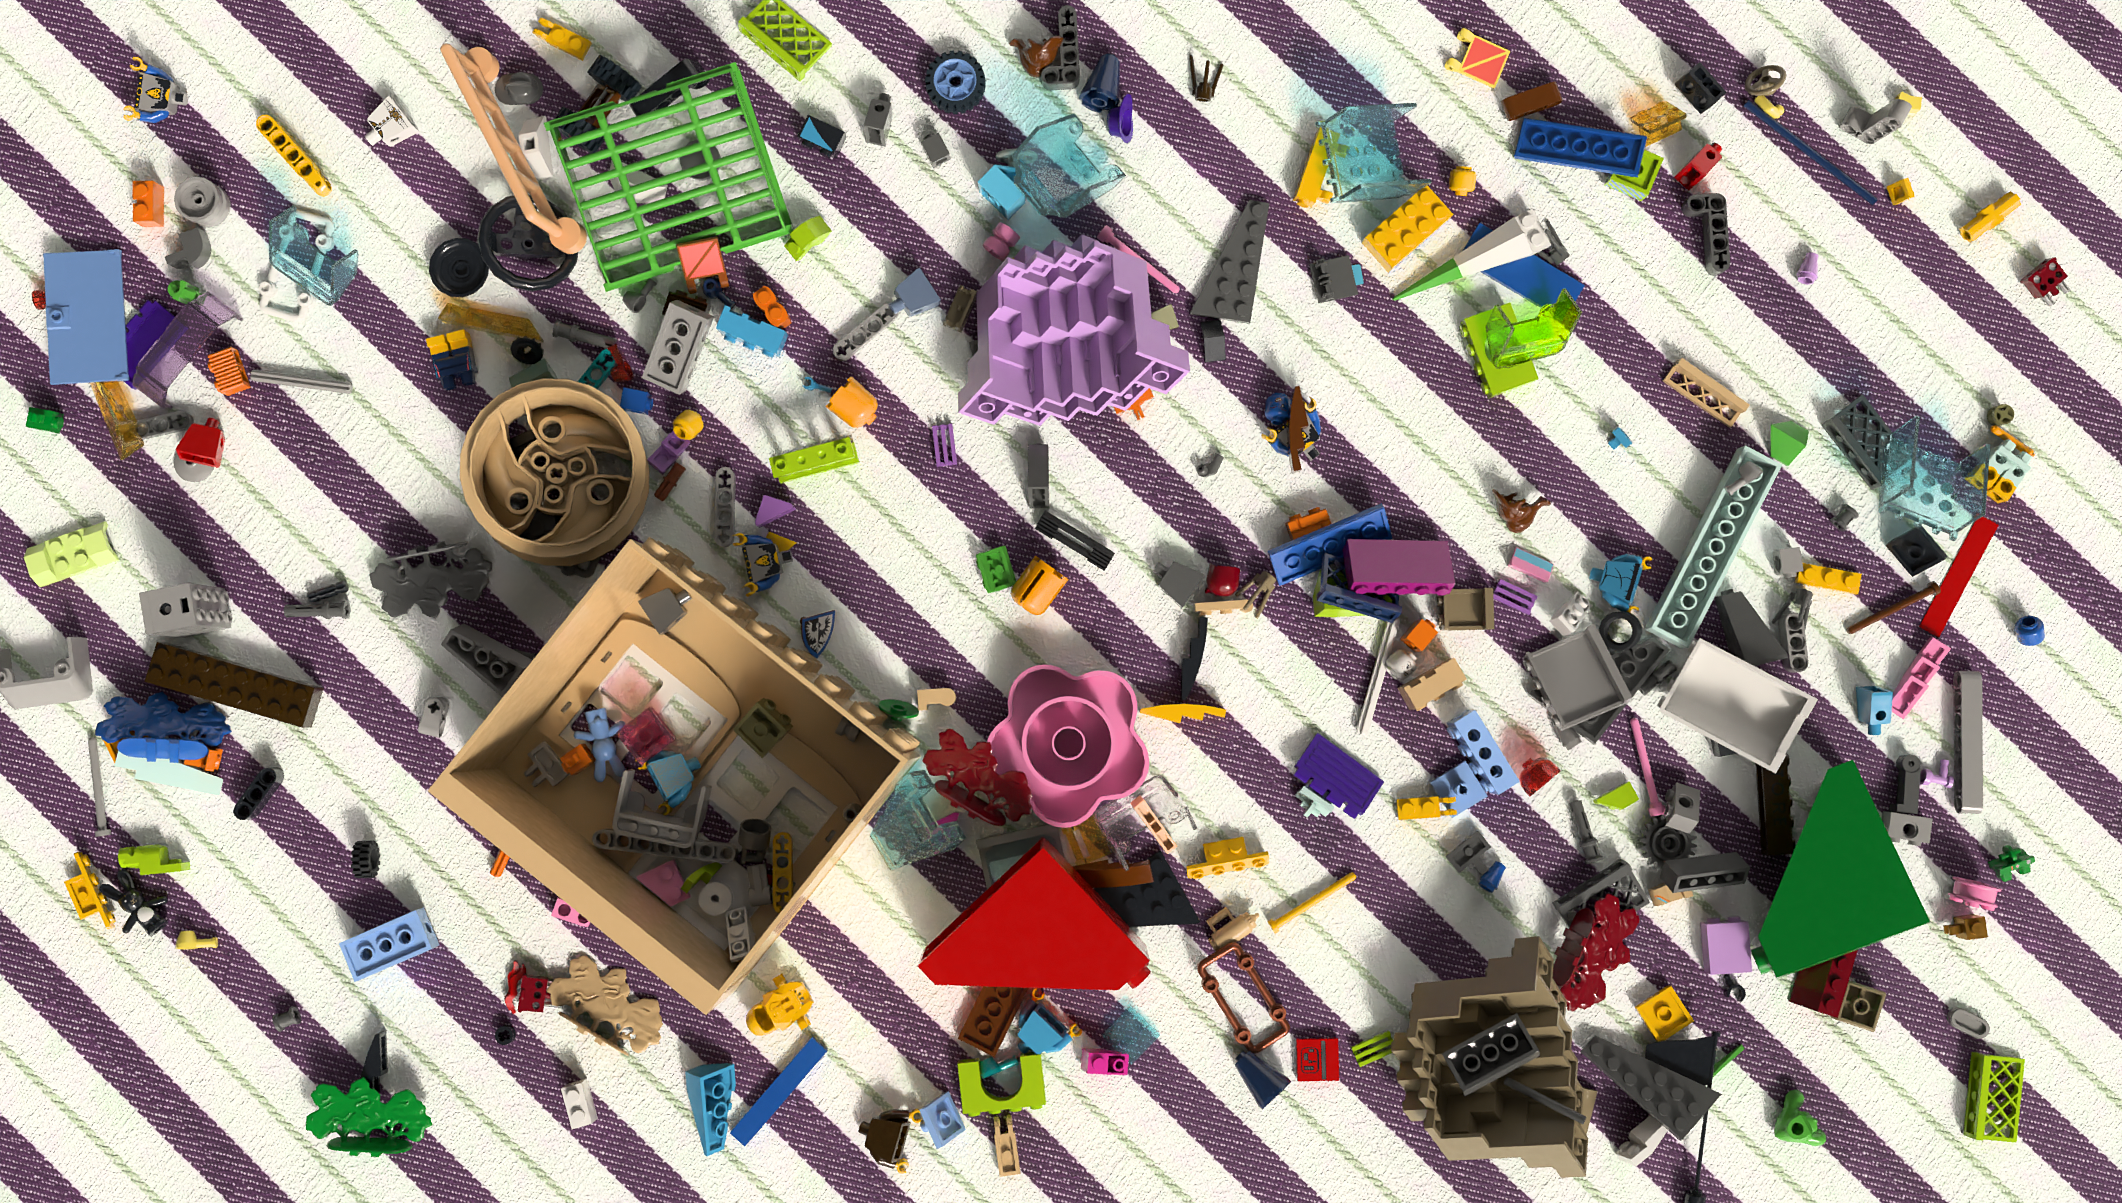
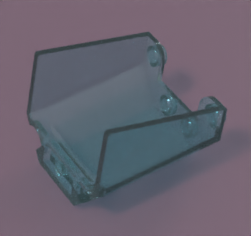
(1056, 171)

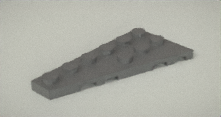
(1233, 280)

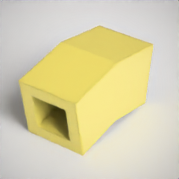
(1913, 100)

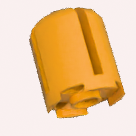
(1037, 587)

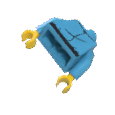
(1620, 580)

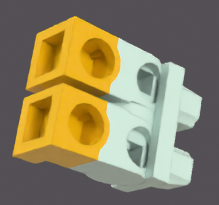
(2006, 471)

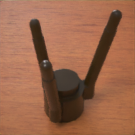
(1203, 91)

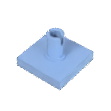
(1459, 783)
(941, 1120)

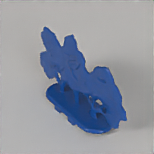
(158, 719)

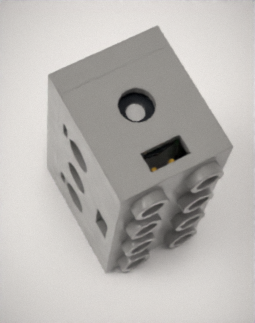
(185, 610)

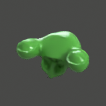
(1796, 1125)

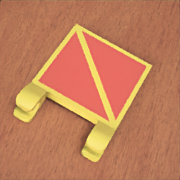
(1481, 61)

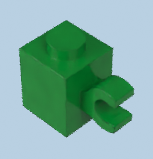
(44, 420)

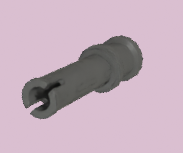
(575, 334)
(326, 610)
(1587, 841)

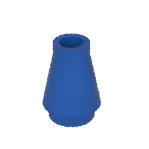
(1490, 880)

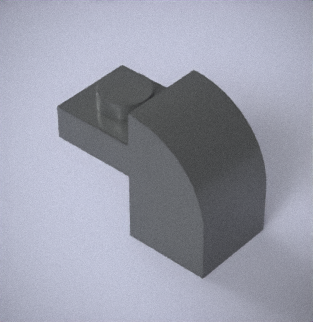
(195, 250)

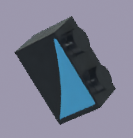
(822, 137)

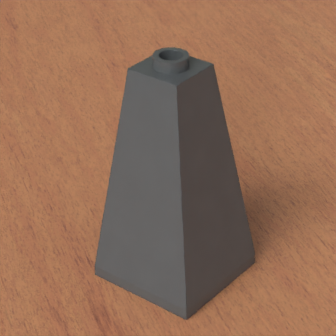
(1745, 630)

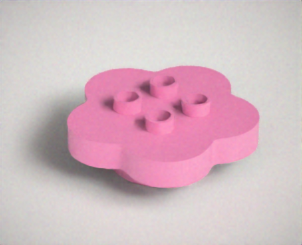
(1071, 741)

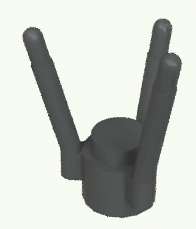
(1558, 252)
(1802, 600)

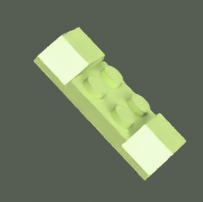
(69, 555)

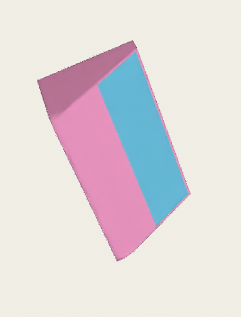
(1531, 565)

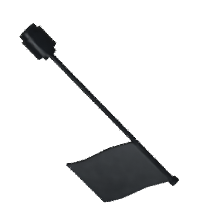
(1695, 1061)

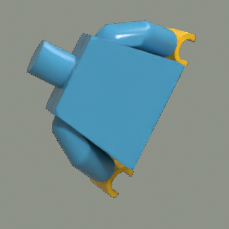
(1041, 1029)

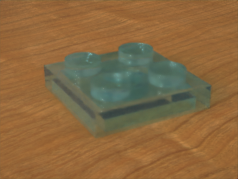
(1131, 1034)

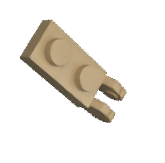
(1006, 1148)

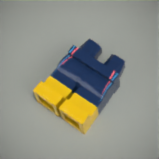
(453, 358)

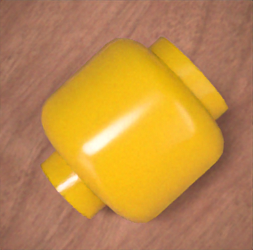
(1462, 180)
(687, 425)

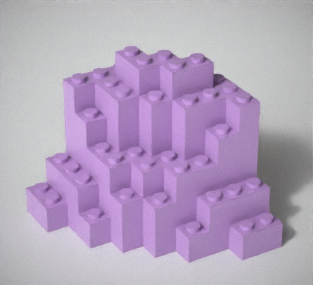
(1067, 336)

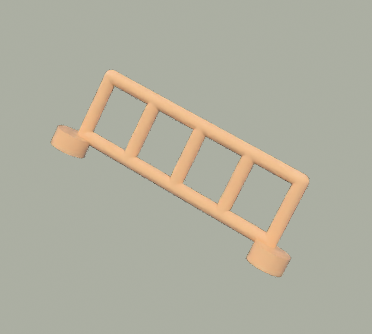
(482, 69)

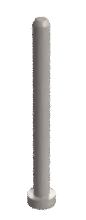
(97, 788)

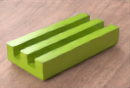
(1369, 1041)

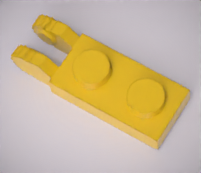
(564, 39)
(1423, 807)

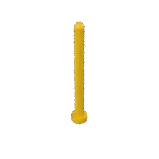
(1311, 902)

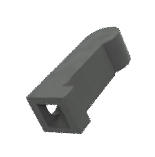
(1908, 785)

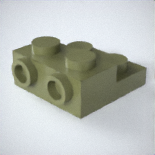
(763, 727)

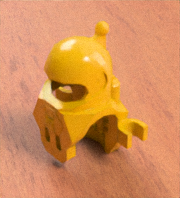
(780, 1008)

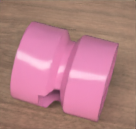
(1001, 241)

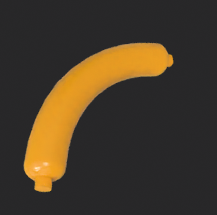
(2004, 436)

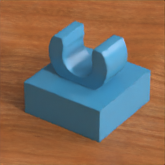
(1621, 437)

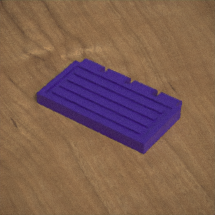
(144, 333)
(1339, 775)

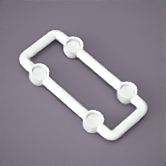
(307, 301)

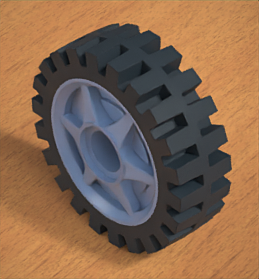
(952, 67)

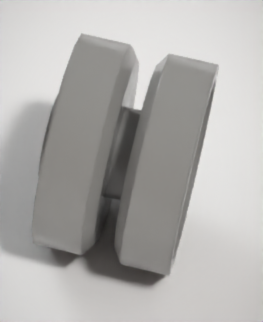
(202, 202)

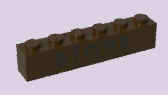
(1774, 809)

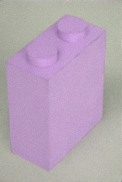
(1726, 946)

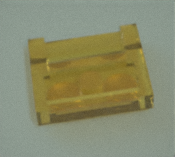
(1093, 840)

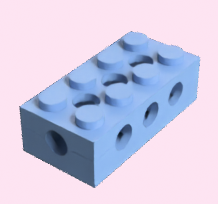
(1503, 774)
(356, 948)

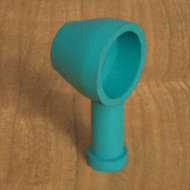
(990, 1067)

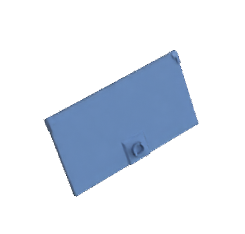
(85, 317)

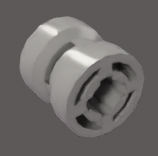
(848, 728)

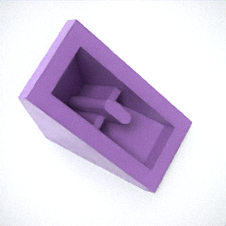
(771, 510)

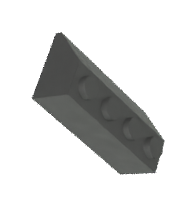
(1491, 1054)

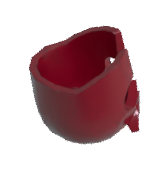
(1222, 580)

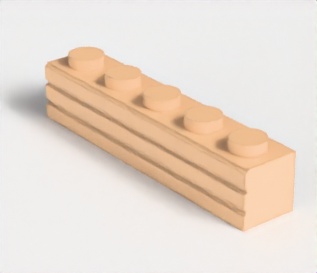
(1153, 824)

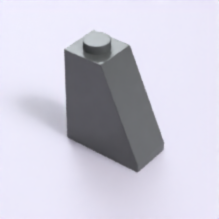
(1038, 475)

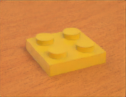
(1664, 1014)

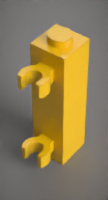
(1312, 176)

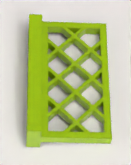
(775, 50)
(1979, 1096)

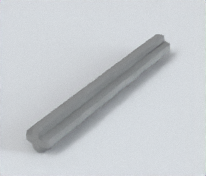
(301, 381)

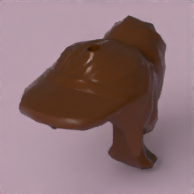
(1037, 56)
(1518, 513)

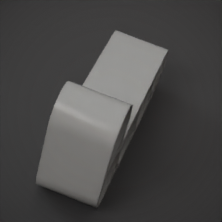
(1875, 127)

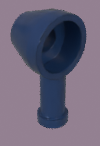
(717, 292)

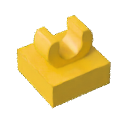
(1900, 191)

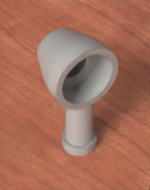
(1748, 473)

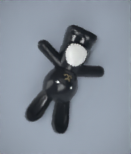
(134, 902)

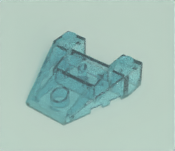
(908, 828)

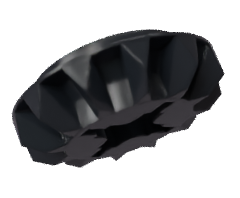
(533, 356)

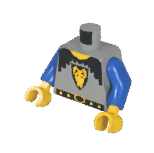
(155, 96)
(1278, 438)
(762, 561)

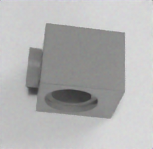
(1788, 561)

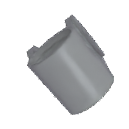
(434, 720)

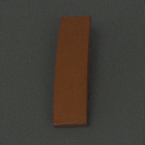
(1296, 422)
(1107, 874)

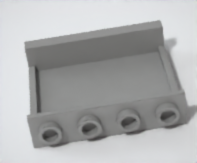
(1577, 678)

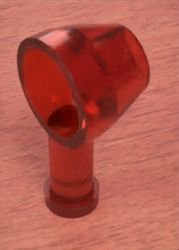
(622, 371)

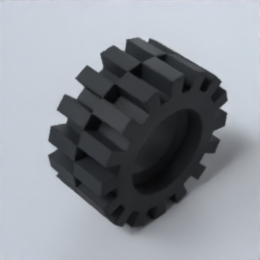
(365, 859)

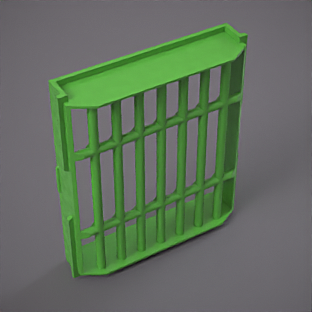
(711, 165)

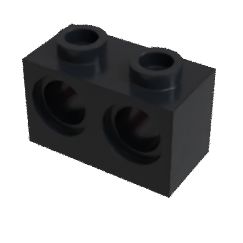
(1700, 88)

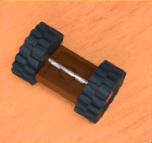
(612, 86)

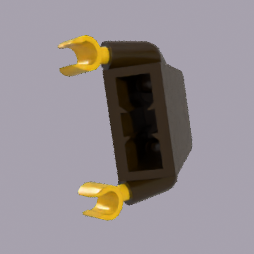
(887, 1137)

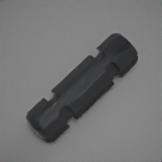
(327, 591)

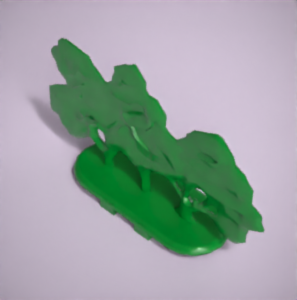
(362, 1112)

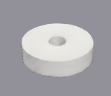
(707, 903)

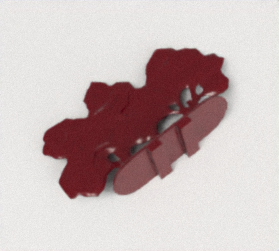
(977, 772)
(1601, 951)

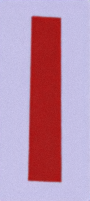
(1958, 576)

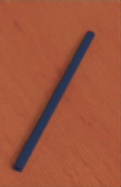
(1810, 152)

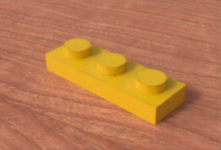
(1829, 579)

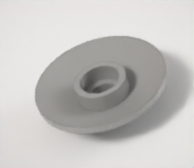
(193, 472)

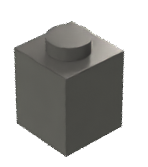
(935, 149)

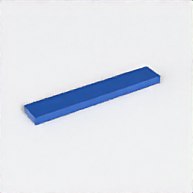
(778, 1091)

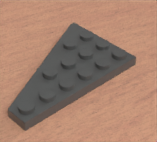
(1635, 667)

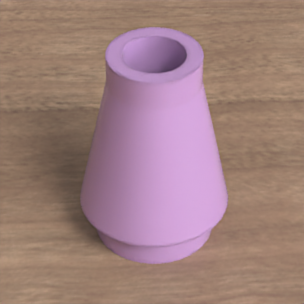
(1809, 269)

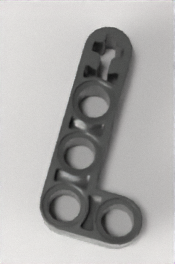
(1066, 48)
(1710, 233)

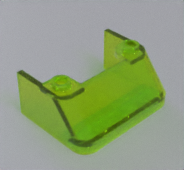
(1531, 338)

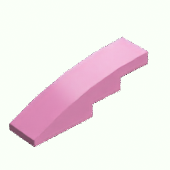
(1917, 676)

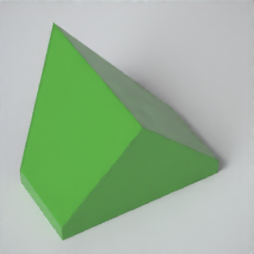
(1787, 441)

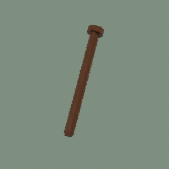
(1932, 588)

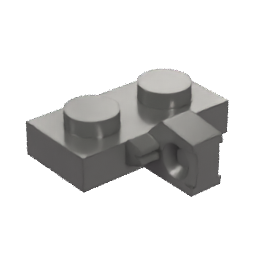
(1470, 854)

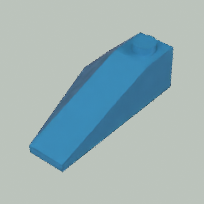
(710, 1095)

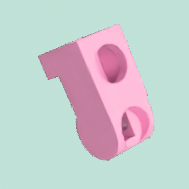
(567, 913)

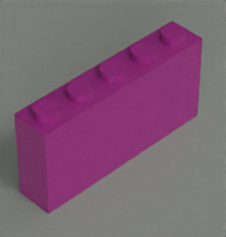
(1398, 566)

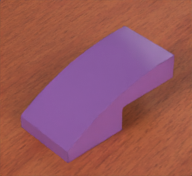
(668, 453)

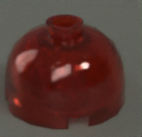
(1537, 774)

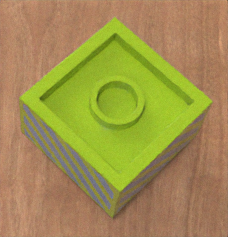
(1641, 186)

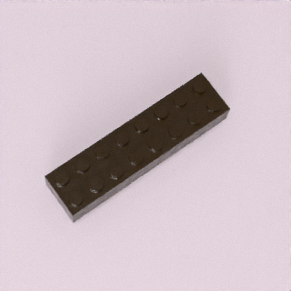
(234, 684)

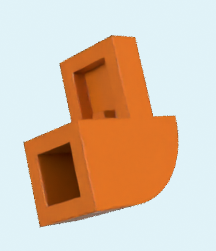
(209, 762)

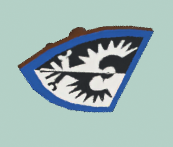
(817, 631)

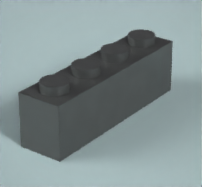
(1704, 872)

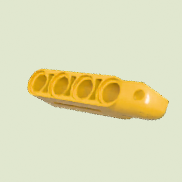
(314, 179)

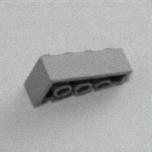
(486, 657)

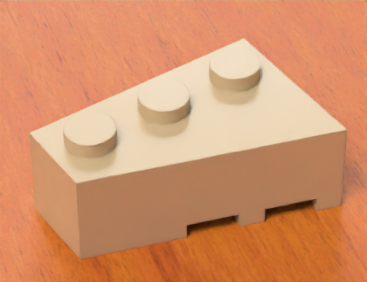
(1432, 684)

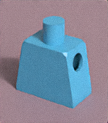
(1874, 707)

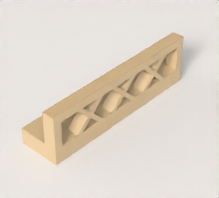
(1708, 385)

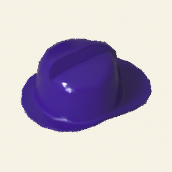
(1120, 120)

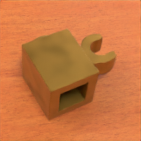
(1967, 927)

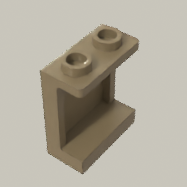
(1466, 610)

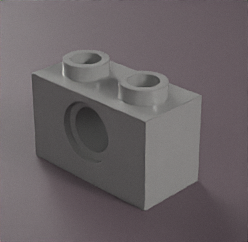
(1682, 807)
(1918, 828)

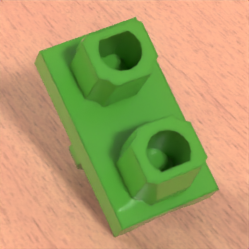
(183, 291)

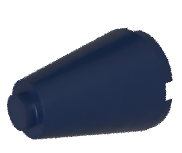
(1103, 85)
(1260, 1078)

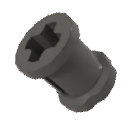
(1844, 517)
(286, 1019)

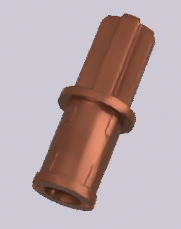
(669, 481)

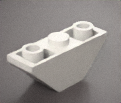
(536, 147)
(636, 178)
(1570, 614)
(740, 933)

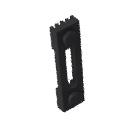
(1099, 556)

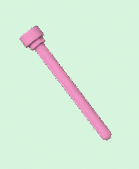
(1106, 235)
(1656, 807)

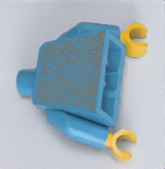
(671, 776)

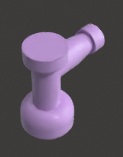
(1943, 778)

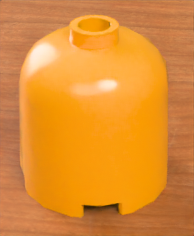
(853, 404)

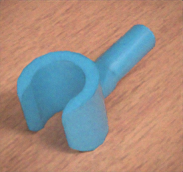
(814, 385)

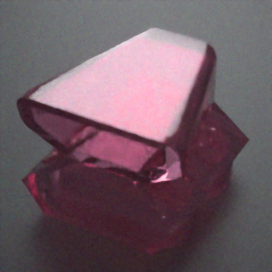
(646, 735)

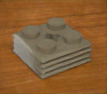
(1869, 1012)

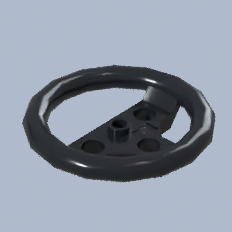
(490, 246)

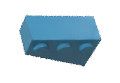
(751, 333)

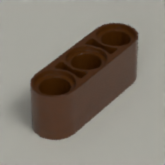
(1531, 101)

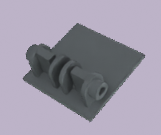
(1333, 279)

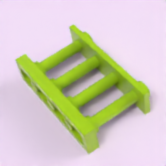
(814, 460)

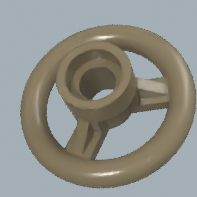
(1766, 84)

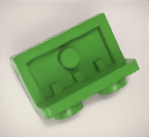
(996, 569)

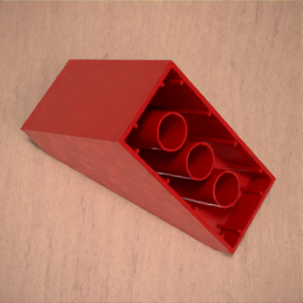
(1038, 931)

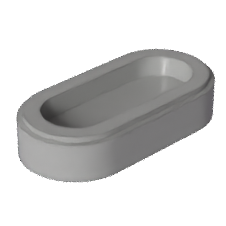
(1968, 1023)

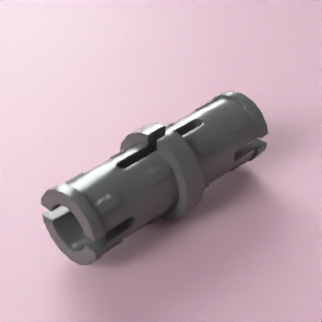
(1657, 677)

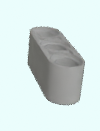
(1800, 650)

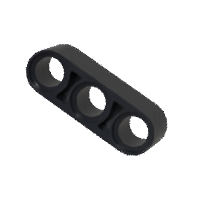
(250, 798)

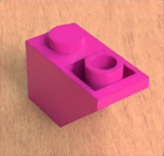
(1104, 1062)

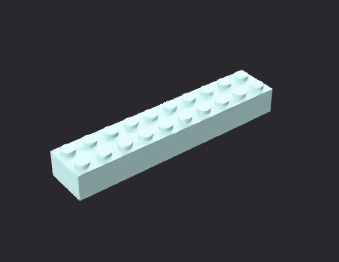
(1711, 551)

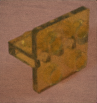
(1659, 121)

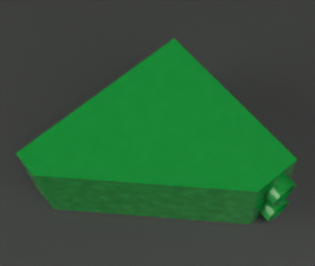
(1840, 884)

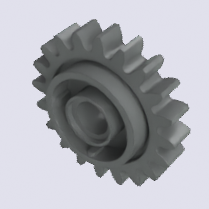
(1654, 843)

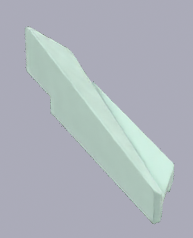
(171, 774)

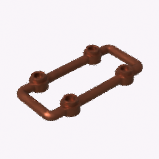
(1211, 984)

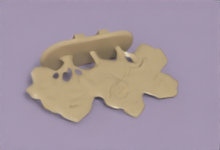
(607, 1001)

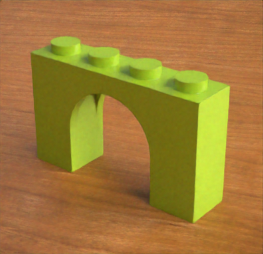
(1494, 380)
(978, 1099)

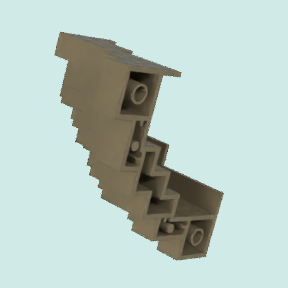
(1495, 1117)

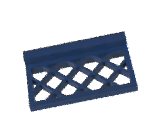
(1349, 600)

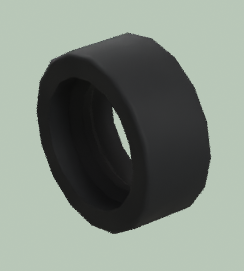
(1636, 630)

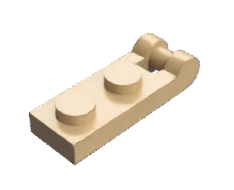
(1224, 607)

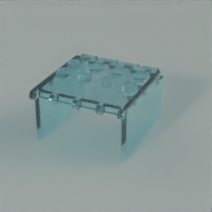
(1364, 153)
(1930, 488)

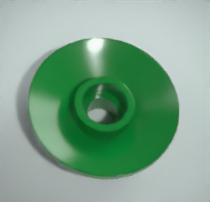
(898, 709)

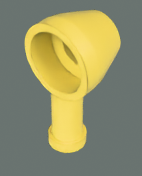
(188, 940)

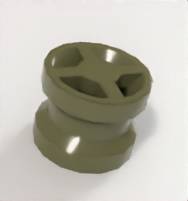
(2005, 412)

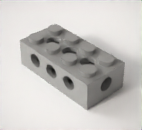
(665, 348)

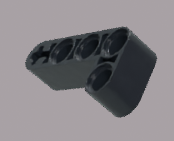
(680, 71)

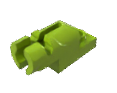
(150, 859)

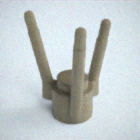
(1265, 581)

